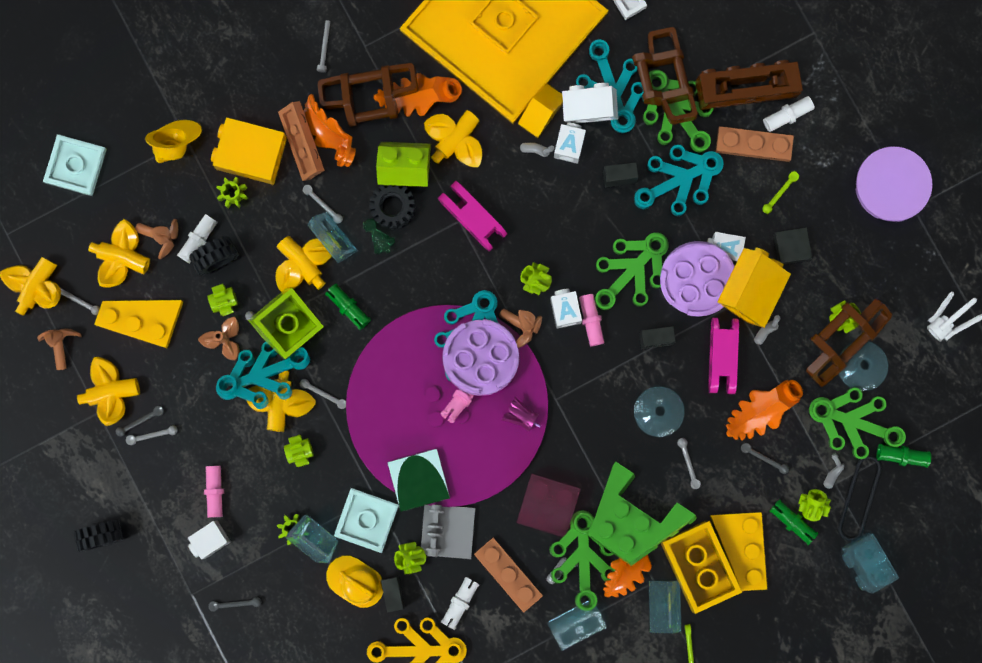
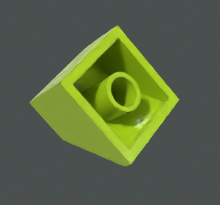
(403, 164)
(286, 323)

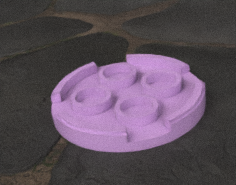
(893, 184)
(695, 277)
(480, 357)

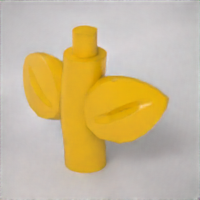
(455, 138)
(119, 255)
(301, 263)
(32, 285)
(108, 391)
(295, 406)

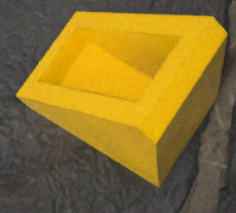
(541, 110)

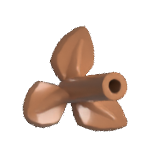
(161, 235)
(525, 321)
(54, 339)
(213, 339)

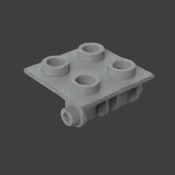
(448, 531)

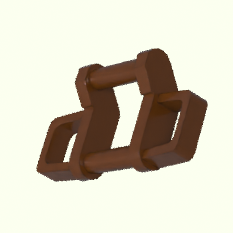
(649, 60)
(390, 94)
(829, 354)

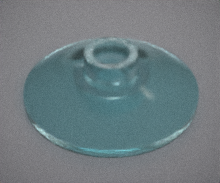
(867, 379)
(647, 418)

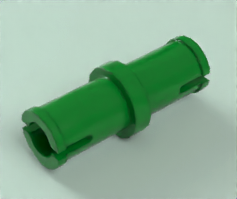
(348, 306)
(903, 455)
(793, 522)

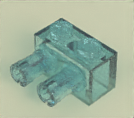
(869, 563)

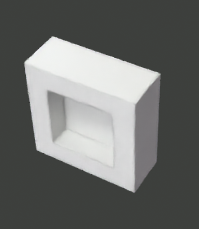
(630, 7)

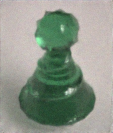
(380, 240)

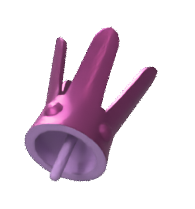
(522, 417)

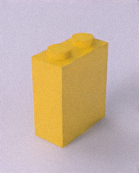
(249, 150)
(754, 287)

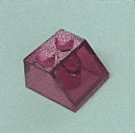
(548, 505)

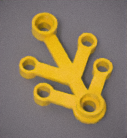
(422, 649)

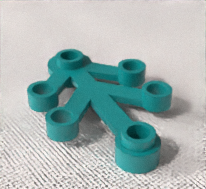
(623, 111)
(682, 178)
(468, 309)
(259, 376)

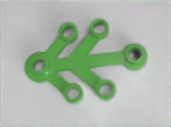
(677, 109)
(633, 268)
(851, 421)
(583, 555)

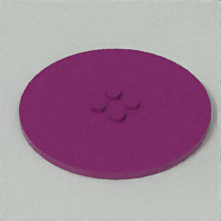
(399, 401)

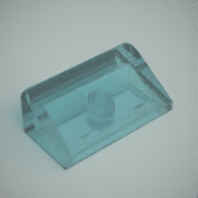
(331, 237)
(313, 540)
(664, 607)
(576, 626)

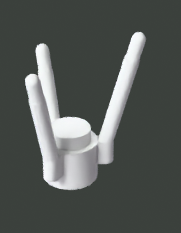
(942, 327)

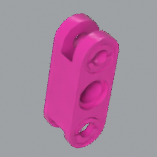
(472, 216)
(723, 356)

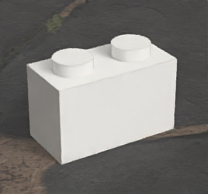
(590, 104)

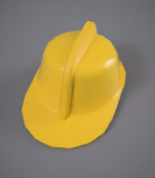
(172, 139)
(355, 581)

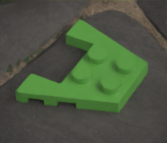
(626, 528)

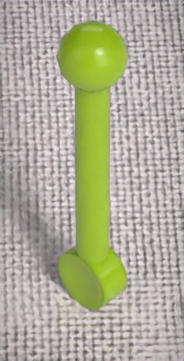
(793, 177)
(689, 643)

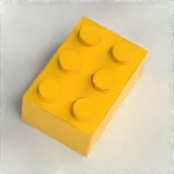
(701, 567)

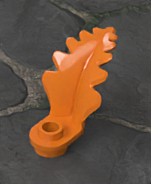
(429, 91)
(329, 133)
(763, 410)
(624, 576)

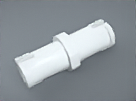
(788, 114)
(197, 237)
(460, 603)

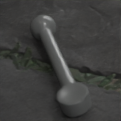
(158, 411)
(746, 448)
(214, 606)

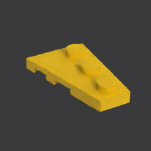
(143, 320)
(744, 546)

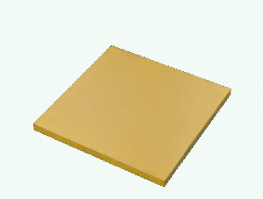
(503, 46)

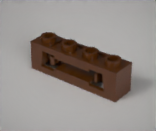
(783, 85)

